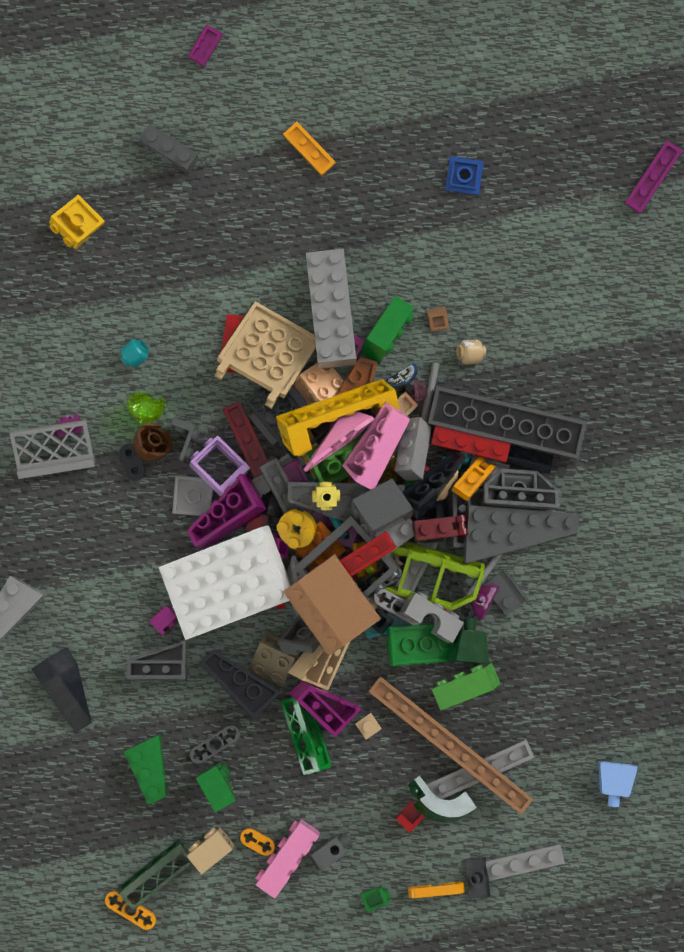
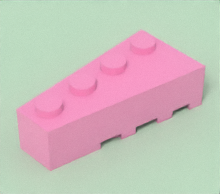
(376, 446)
(287, 858)

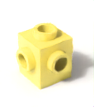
(320, 490)

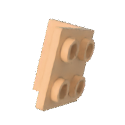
(318, 384)

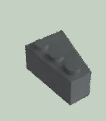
(160, 665)

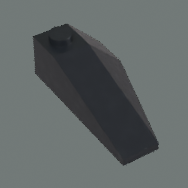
(426, 491)
(63, 684)

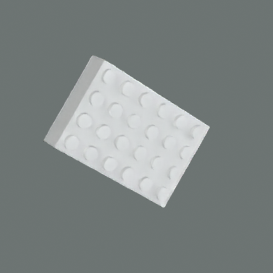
(226, 582)

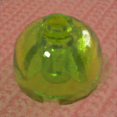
(145, 408)

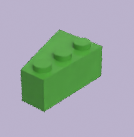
(465, 686)

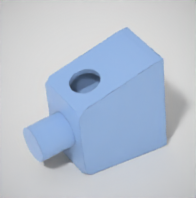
(616, 780)

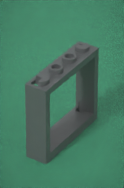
(351, 521)

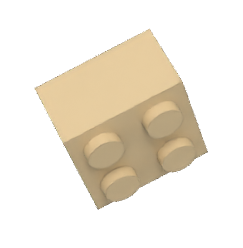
(210, 850)

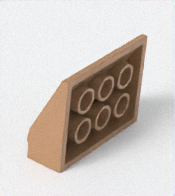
(331, 605)

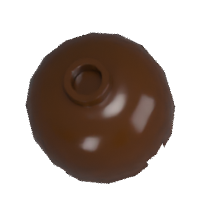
(152, 442)

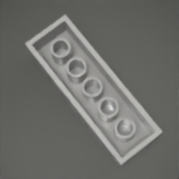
(331, 308)

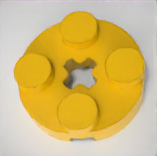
(289, 535)

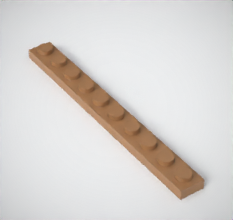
(451, 745)

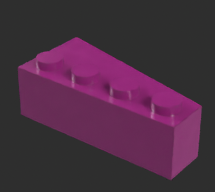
(229, 512)

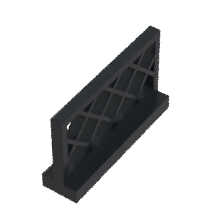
(296, 401)

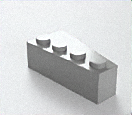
(16, 602)

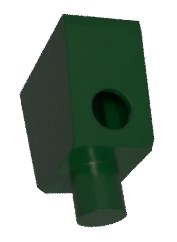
(469, 645)

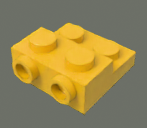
(75, 222)

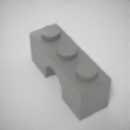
(446, 624)

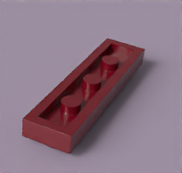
(246, 437)

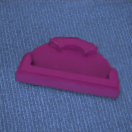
(484, 600)

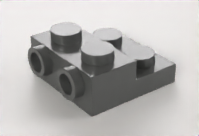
(298, 639)

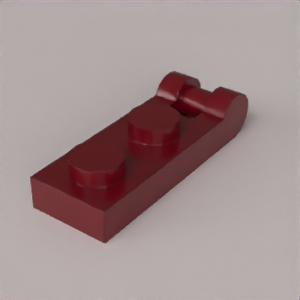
(439, 528)

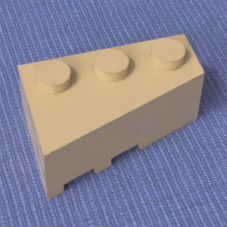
(318, 667)

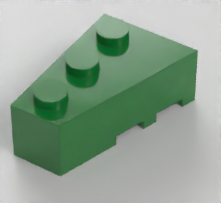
(148, 768)

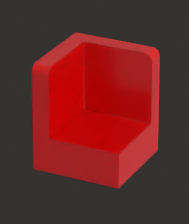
(409, 817)

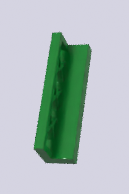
(310, 734)

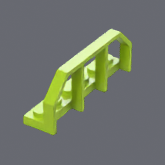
(436, 559)

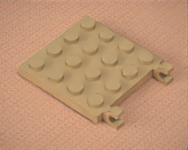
(267, 351)

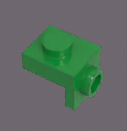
(375, 898)

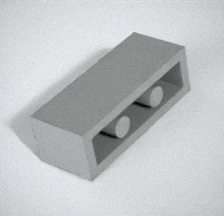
(413, 450)

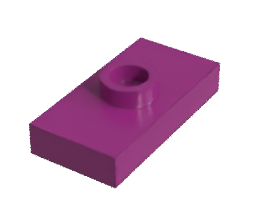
(205, 45)

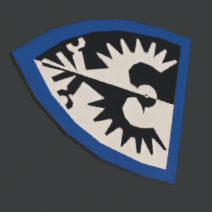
(404, 378)

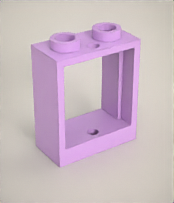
(209, 446)

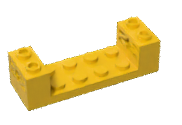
(294, 423)

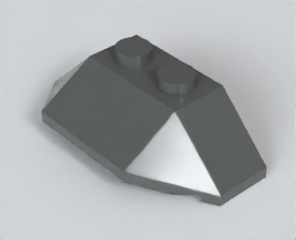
(520, 491)

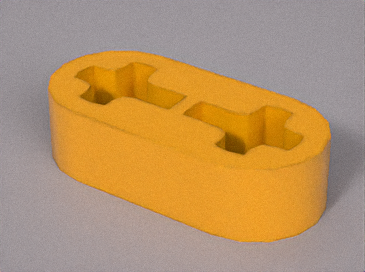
(259, 837)

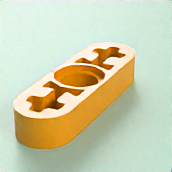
(430, 891)
(146, 912)

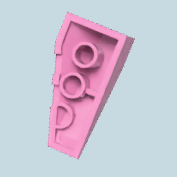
(340, 434)

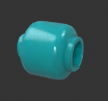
(134, 353)

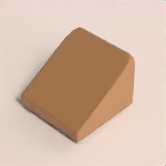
(437, 319)

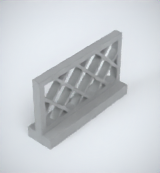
(57, 464)

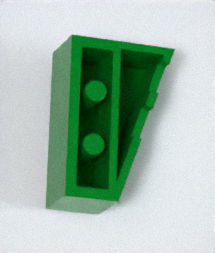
(387, 330)
(217, 786)

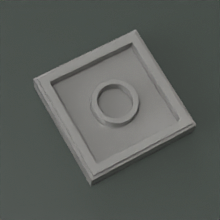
(191, 496)

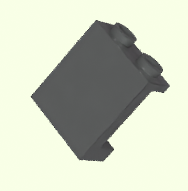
(381, 507)

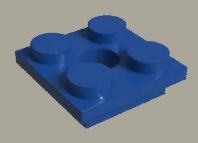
(456, 184)

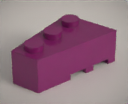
(326, 707)

